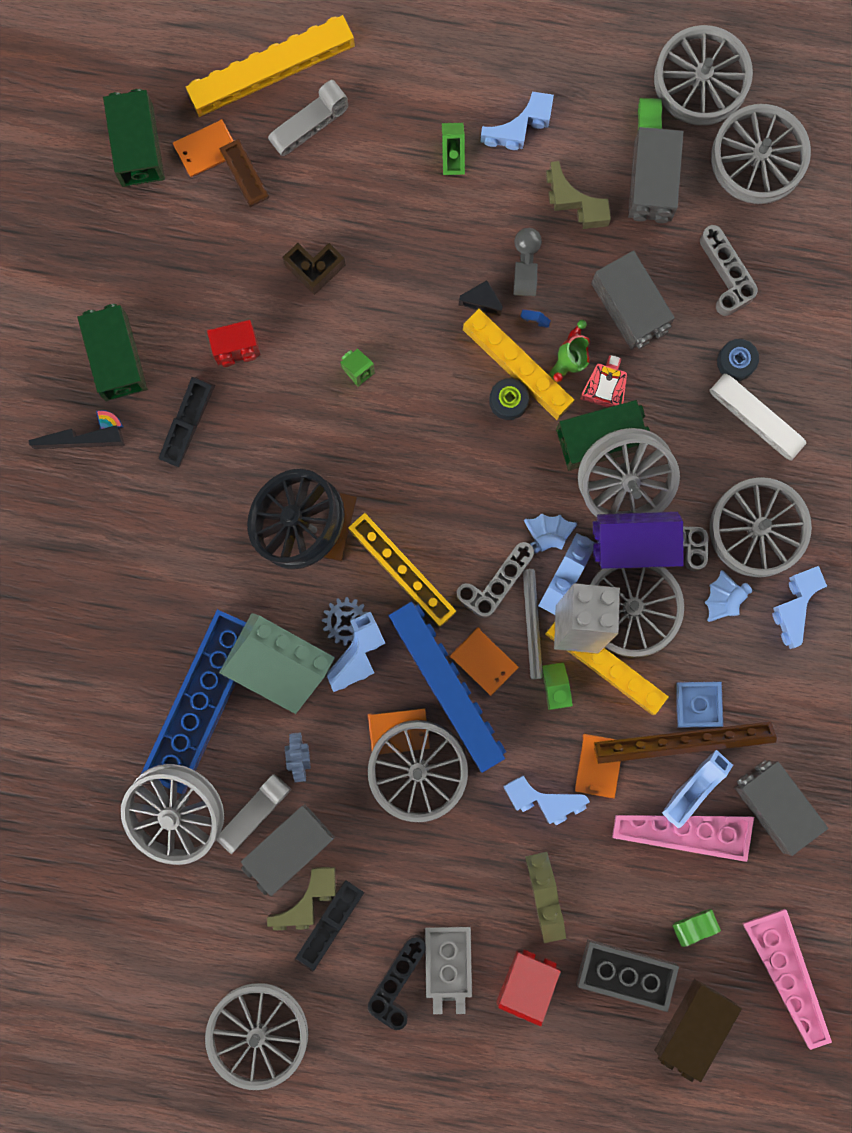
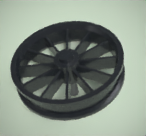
(295, 519)

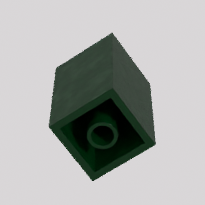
(133, 137)
(112, 352)
(581, 432)

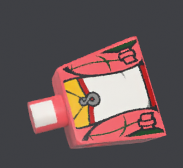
(606, 384)

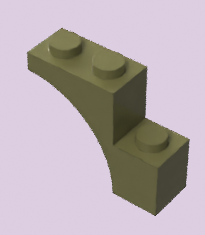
(592, 211)
(546, 897)
(302, 914)

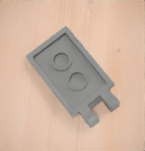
(448, 966)

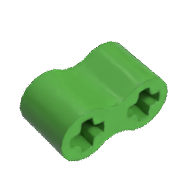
(650, 113)
(696, 927)

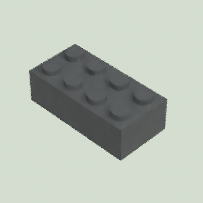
(627, 975)

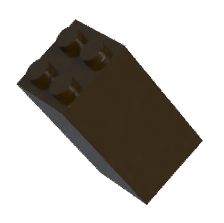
(697, 1031)

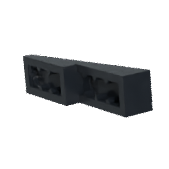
(186, 421)
(68, 439)
(329, 926)

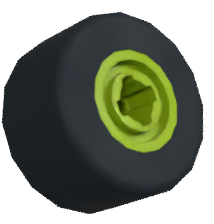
(505, 406)

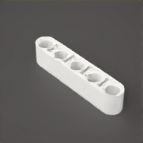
(758, 416)

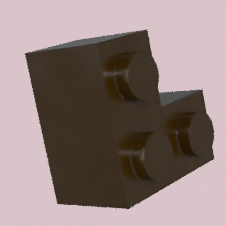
(314, 271)

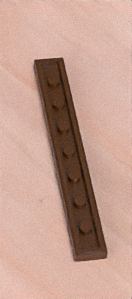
(684, 742)

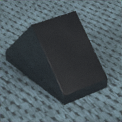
(481, 298)

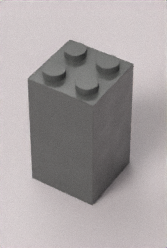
(655, 174)
(633, 301)
(780, 807)
(286, 850)

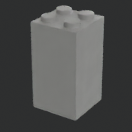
(586, 618)

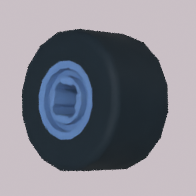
(735, 366)

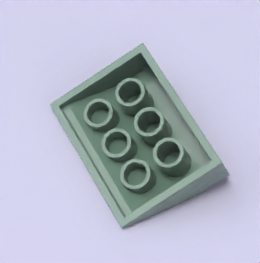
(276, 663)

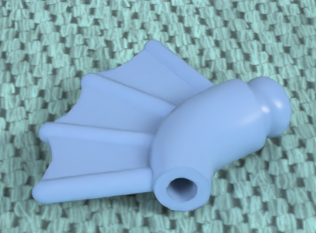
(549, 532)
(726, 597)

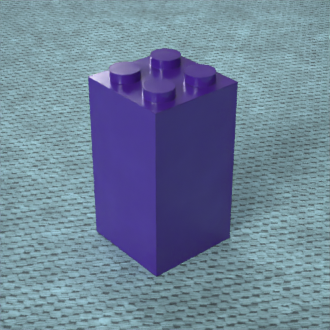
(638, 540)

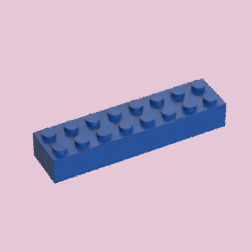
(446, 686)
(198, 701)

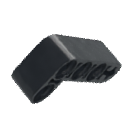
(400, 978)

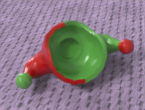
(572, 354)

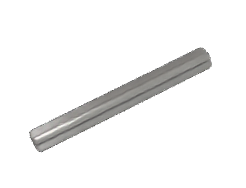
(532, 624)

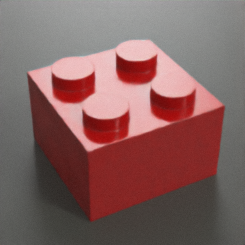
(234, 343)

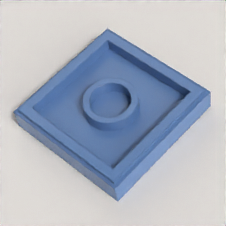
(699, 704)

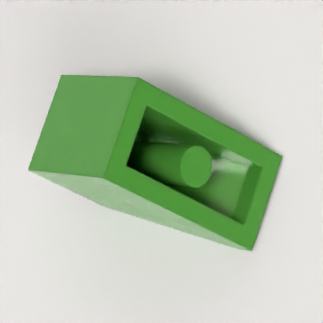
(453, 148)
(357, 366)
(557, 686)

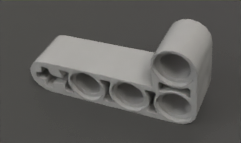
(311, 119)
(723, 267)
(695, 549)
(499, 578)
(253, 813)

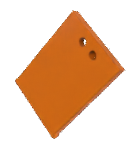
(203, 148)
(484, 661)
(383, 722)
(601, 776)

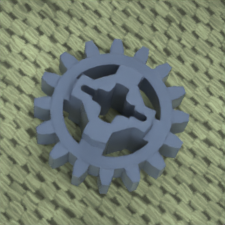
(338, 629)
(297, 757)

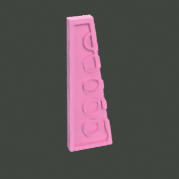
(707, 835)
(782, 958)

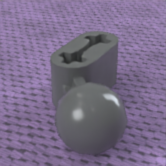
(528, 243)

